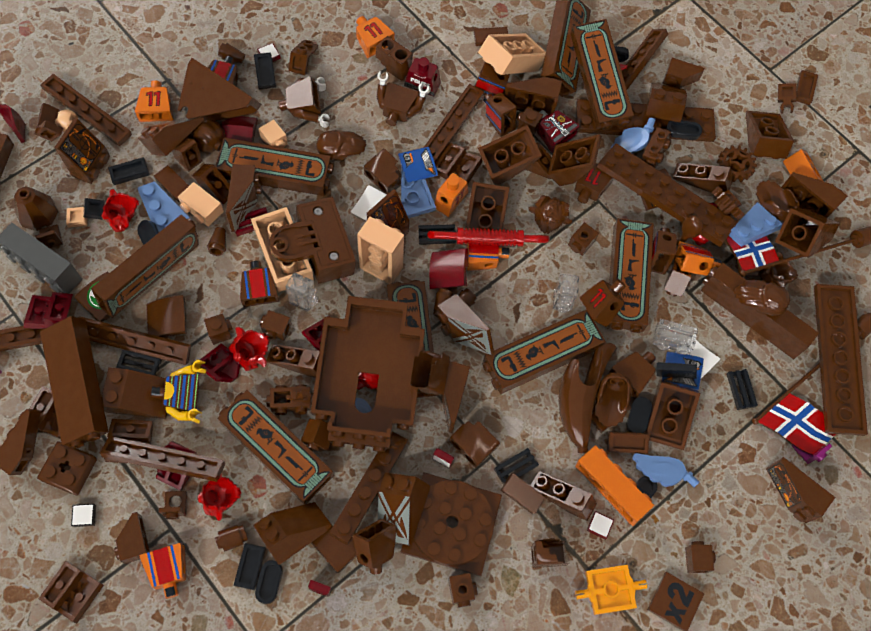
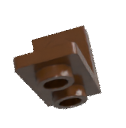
(300, 56)
(46, 123)

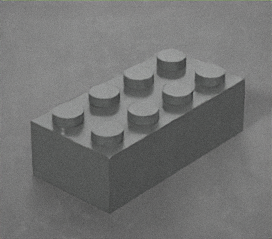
(38, 259)

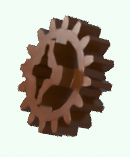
(738, 161)
(728, 203)

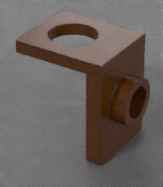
(50, 236)
(174, 512)

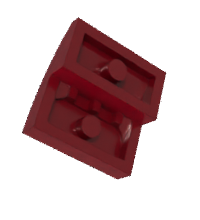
(448, 268)
(47, 311)

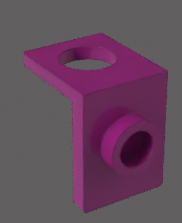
(818, 456)

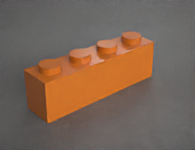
(614, 485)

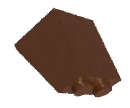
(806, 231)

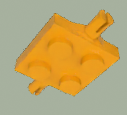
(611, 589)

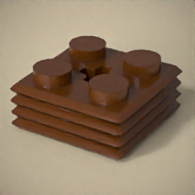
(67, 480)

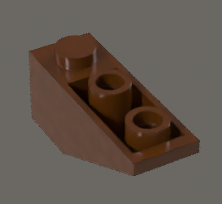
(704, 176)
(294, 359)
(20, 443)
(565, 495)

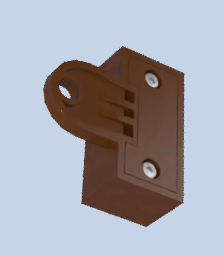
(316, 237)

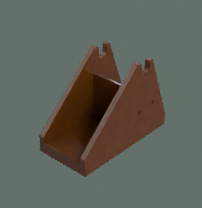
(213, 96)

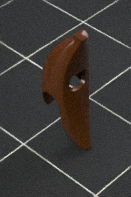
(578, 398)

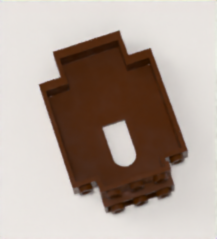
(371, 342)

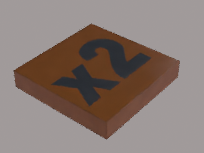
(675, 601)

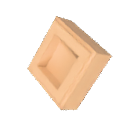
(75, 217)

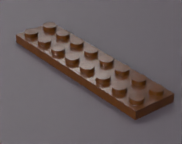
(702, 116)
(666, 193)
(840, 360)

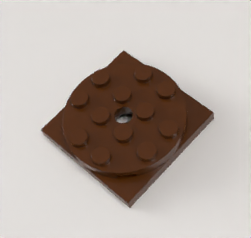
(468, 542)

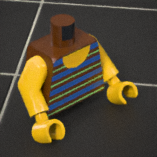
(181, 392)

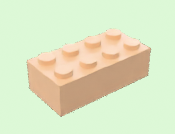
(512, 53)
(380, 250)
(280, 271)

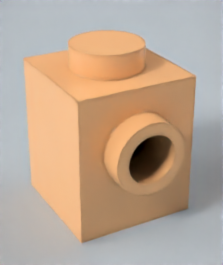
(273, 134)

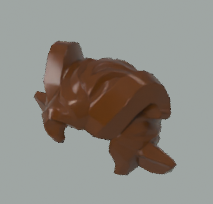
(550, 213)
(779, 274)

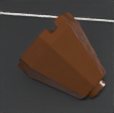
(34, 208)

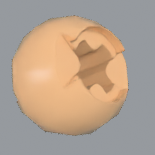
(65, 118)

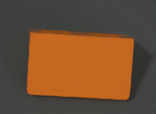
(802, 164)

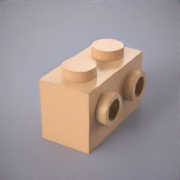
(200, 204)

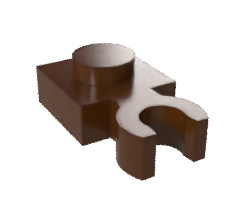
(787, 95)

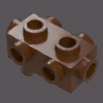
(658, 144)
(297, 399)

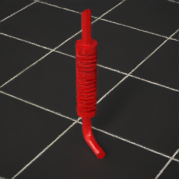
(489, 237)

